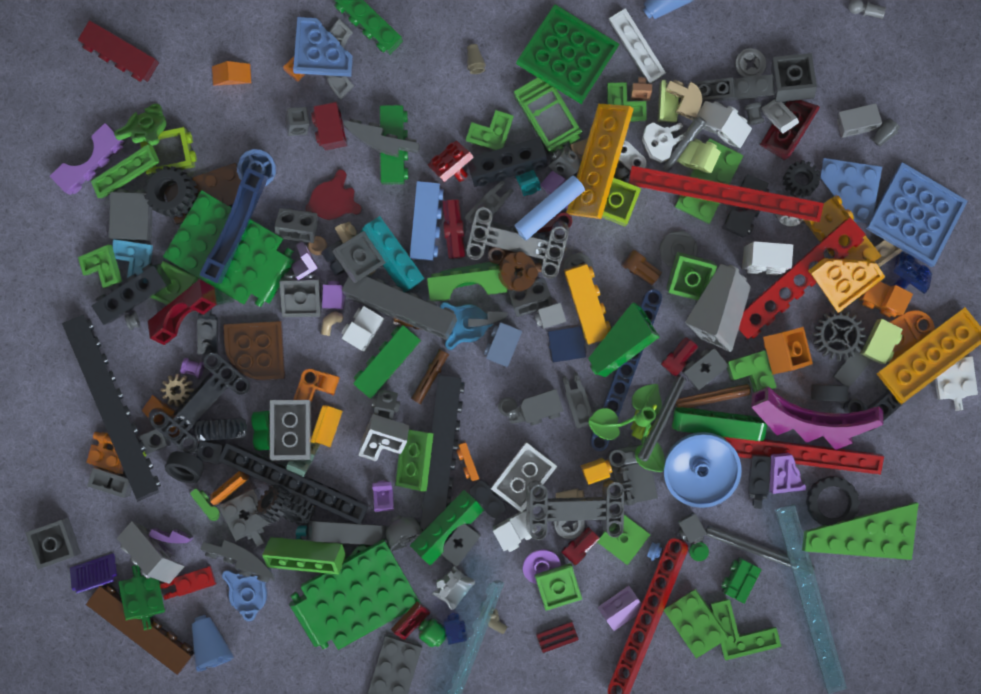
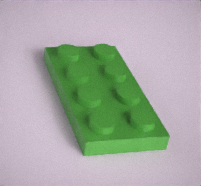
(722, 173)

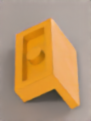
(326, 425)

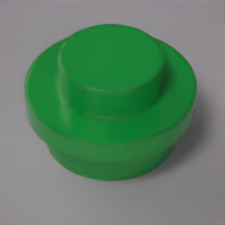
(699, 551)

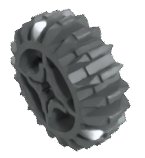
(844, 342)

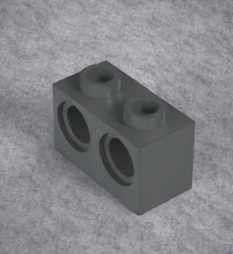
(296, 227)
(531, 301)
(109, 482)

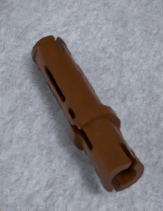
(430, 376)

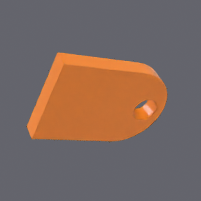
(911, 332)

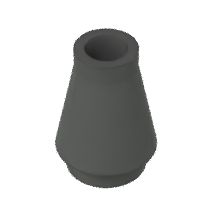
(885, 132)

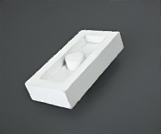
(780, 115)

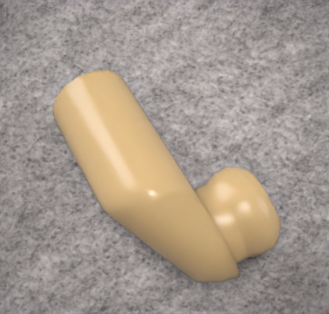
(329, 320)

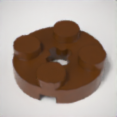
(525, 264)

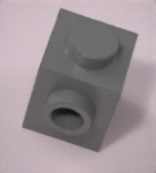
(691, 528)

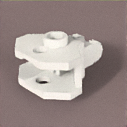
(662, 138)

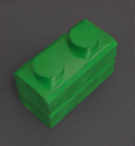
(740, 580)

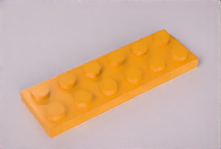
(601, 159)
(932, 356)

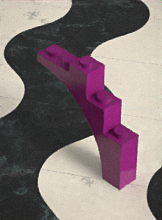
(809, 424)

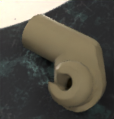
(496, 624)

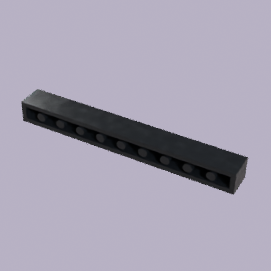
(110, 407)

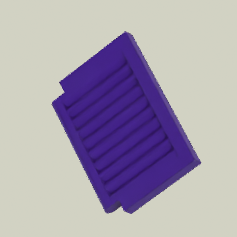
(93, 573)

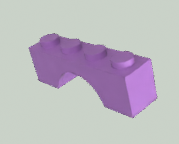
(105, 145)

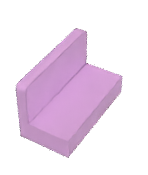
(305, 264)
(620, 608)

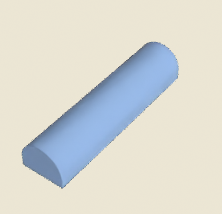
(549, 207)

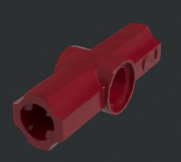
(453, 229)

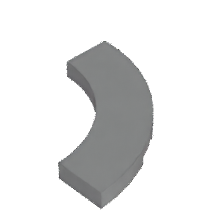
(340, 84)

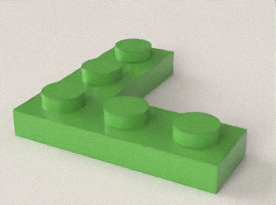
(744, 644)

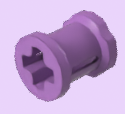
(192, 368)

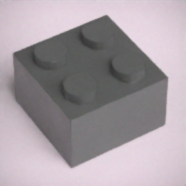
(794, 77)
(53, 543)

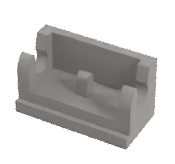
(859, 120)

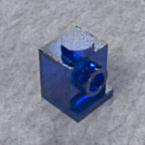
(455, 629)

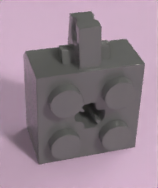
(537, 407)
(240, 525)

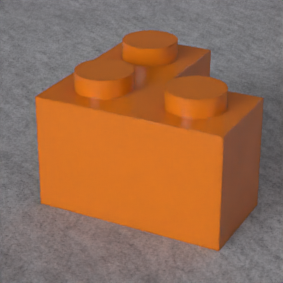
(888, 299)

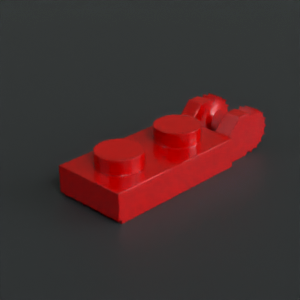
(190, 582)

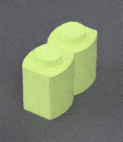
(700, 156)

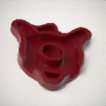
(332, 200)

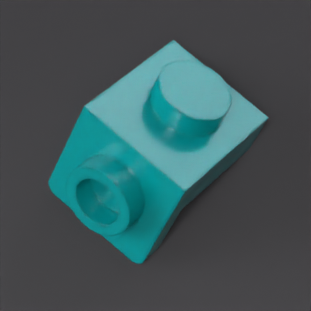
(528, 183)

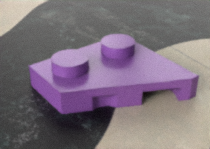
(784, 474)

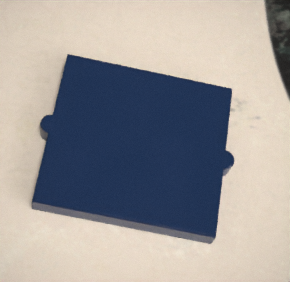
(567, 344)

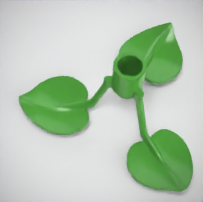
(605, 424)

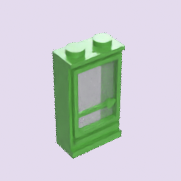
(547, 114)

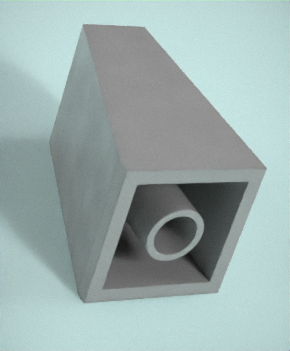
(720, 308)

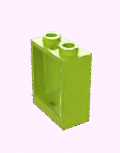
(190, 155)

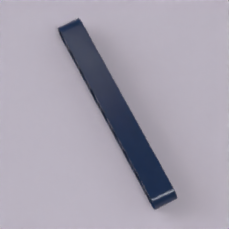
(632, 363)

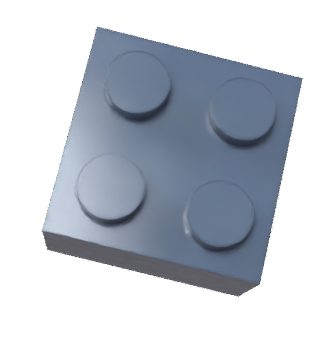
(503, 344)

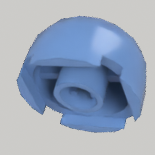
(258, 161)

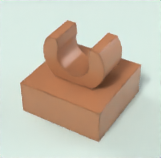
(641, 90)

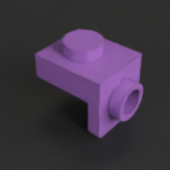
(383, 496)

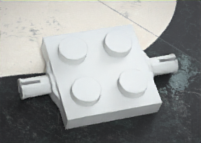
(957, 382)

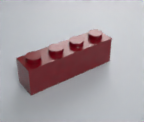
(118, 51)

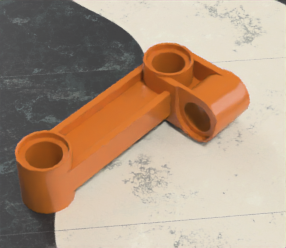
(323, 382)

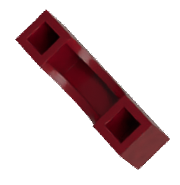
(166, 322)

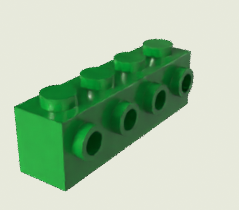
(372, 24)

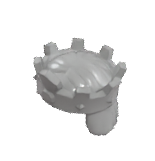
(453, 587)

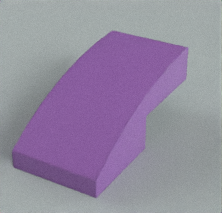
(175, 537)

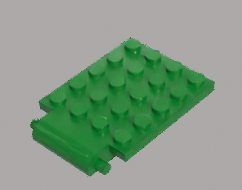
(256, 262)
(356, 600)

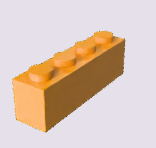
(586, 302)

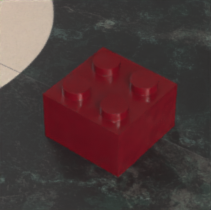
(330, 126)

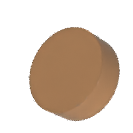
(318, 245)

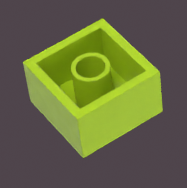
(620, 202)

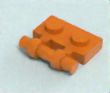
(102, 456)

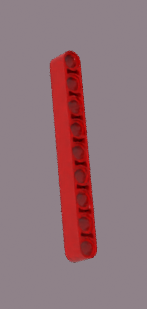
(654, 611)

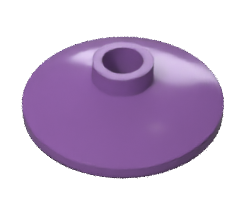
(531, 567)

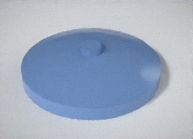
(702, 470)

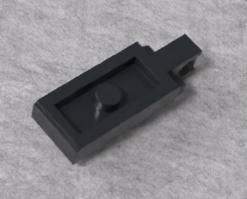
(207, 332)
(759, 479)

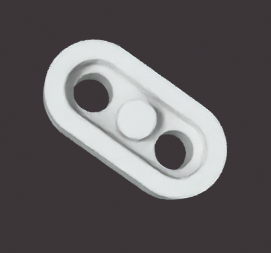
(630, 156)

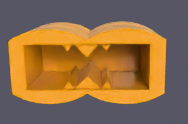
(596, 470)

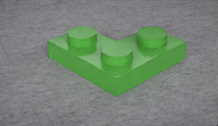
(618, 96)
(493, 137)
(104, 262)

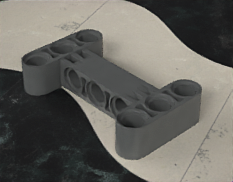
(509, 239)
(575, 509)

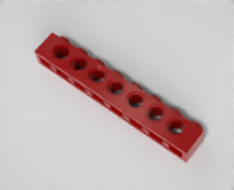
(855, 238)

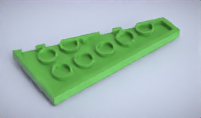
(871, 535)

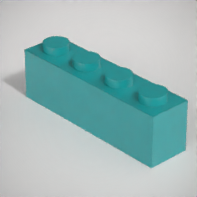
(398, 263)

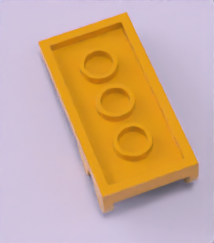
(832, 216)

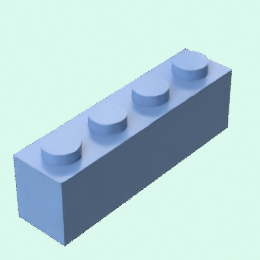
(425, 221)

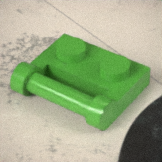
(202, 499)

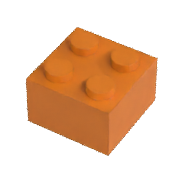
(787, 350)

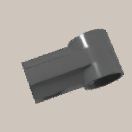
(627, 456)

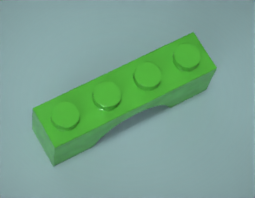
(442, 286)

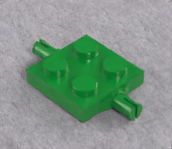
(141, 597)

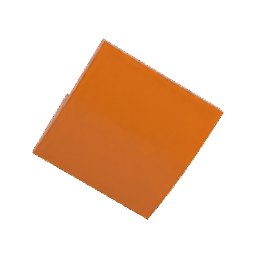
(228, 487)

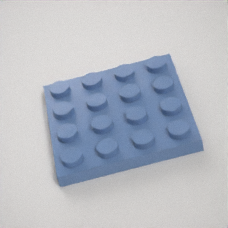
(916, 214)

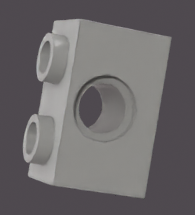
(550, 316)

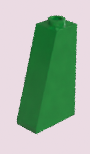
(625, 340)

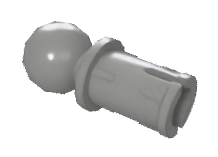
(857, 6)

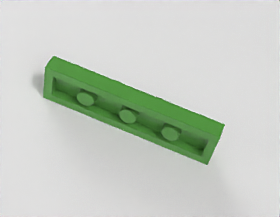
(125, 171)

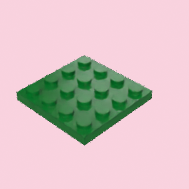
(567, 54)

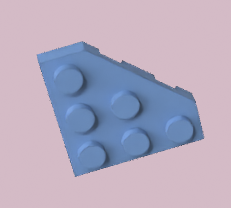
(319, 51)
(855, 184)

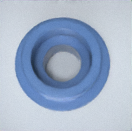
(655, 551)

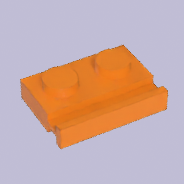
(470, 470)

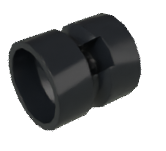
(328, 255)

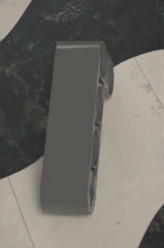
(345, 532)

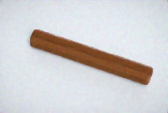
(713, 396)

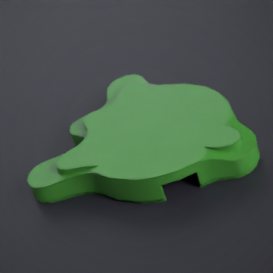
(144, 126)

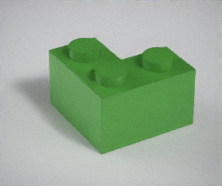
(756, 367)

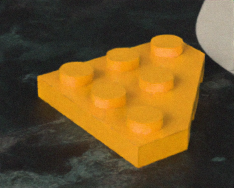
(845, 279)

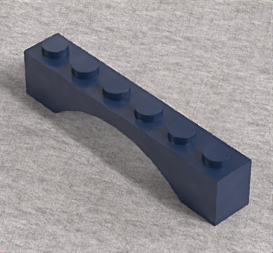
(235, 226)

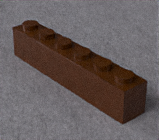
(155, 641)

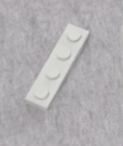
(637, 46)

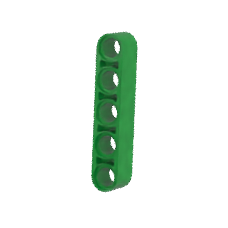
(719, 423)

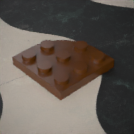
(256, 349)

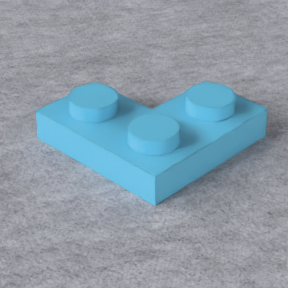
(137, 254)

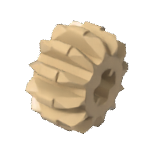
(176, 382)

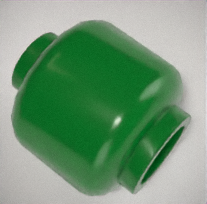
(432, 632)

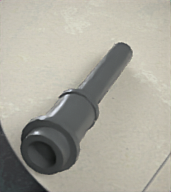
(690, 135)

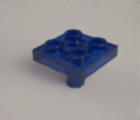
(912, 273)

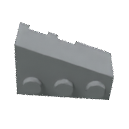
(148, 554)

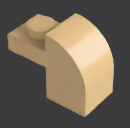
(690, 98)

